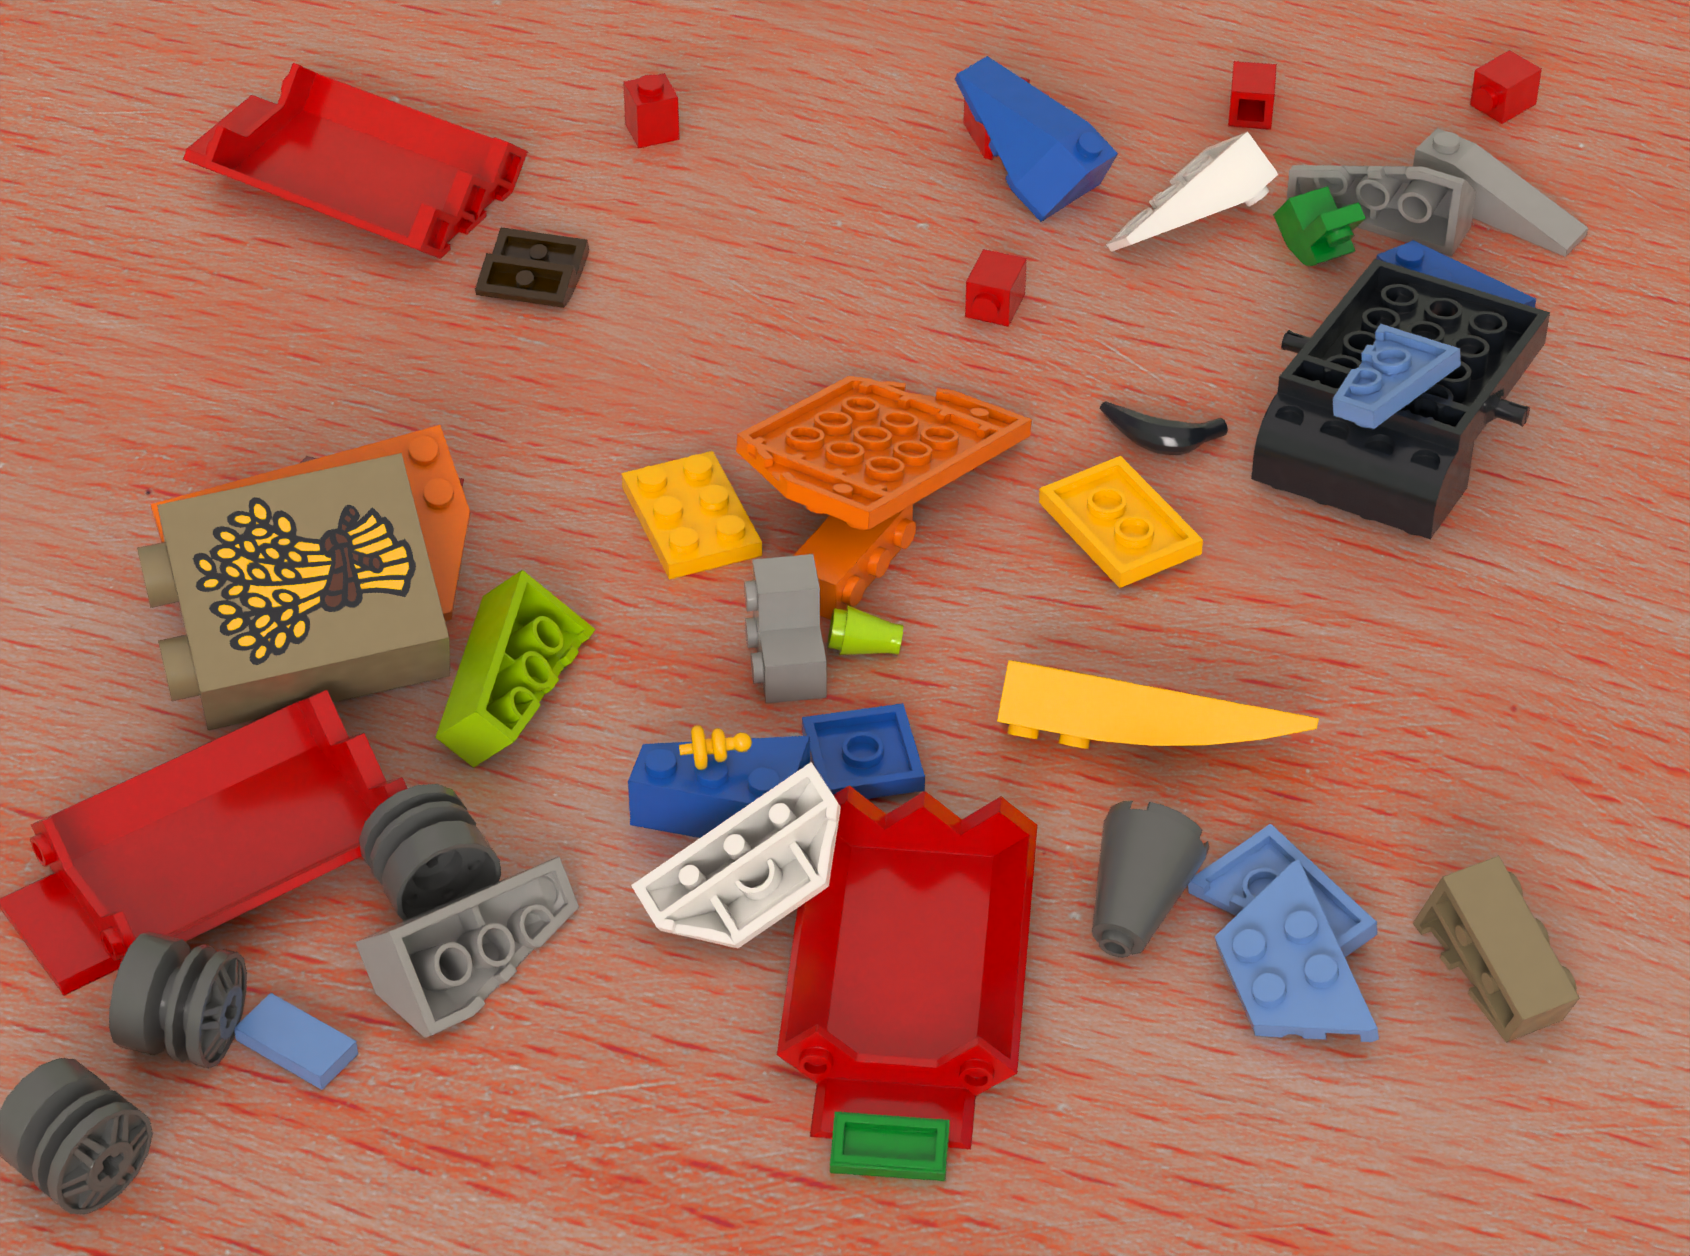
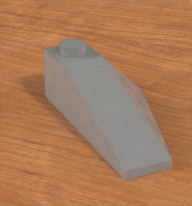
(1501, 195)
(1397, 200)
(455, 955)

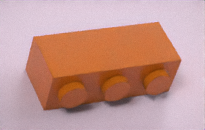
(852, 558)

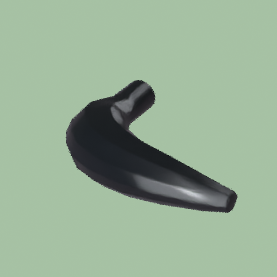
(1160, 434)

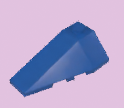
(1042, 144)

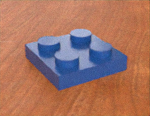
(866, 750)

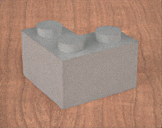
(786, 629)

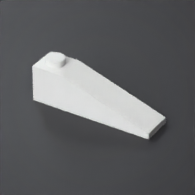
(1210, 183)

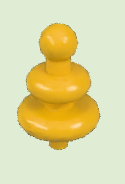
(716, 745)

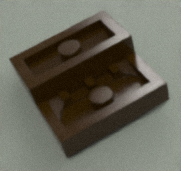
(533, 267)

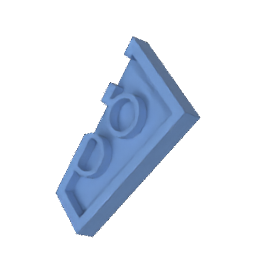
(1392, 375)
(1256, 862)

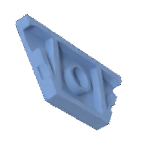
(1292, 965)

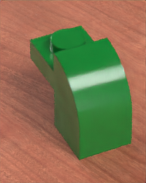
(1316, 228)

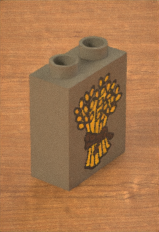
(297, 591)

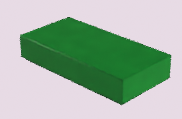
(889, 1146)

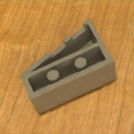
(1499, 948)

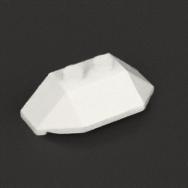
(748, 866)

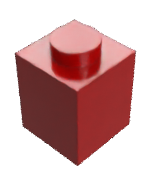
(1505, 87)
(1252, 95)
(651, 110)
(995, 287)

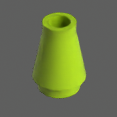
(862, 633)

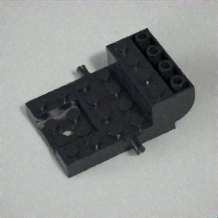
(1420, 457)

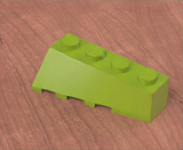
(508, 666)

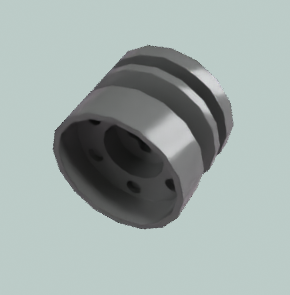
(426, 849)
(177, 999)
(73, 1135)

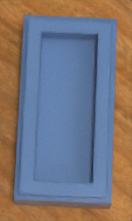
(296, 1041)

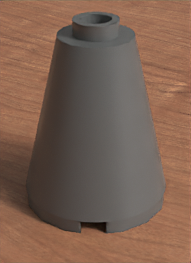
(1142, 873)

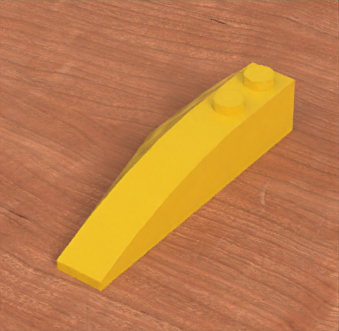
(1119, 711)

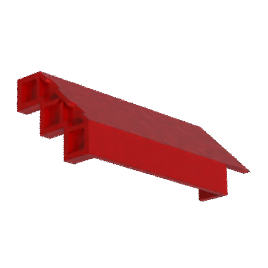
(363, 160)
(198, 840)
(912, 962)

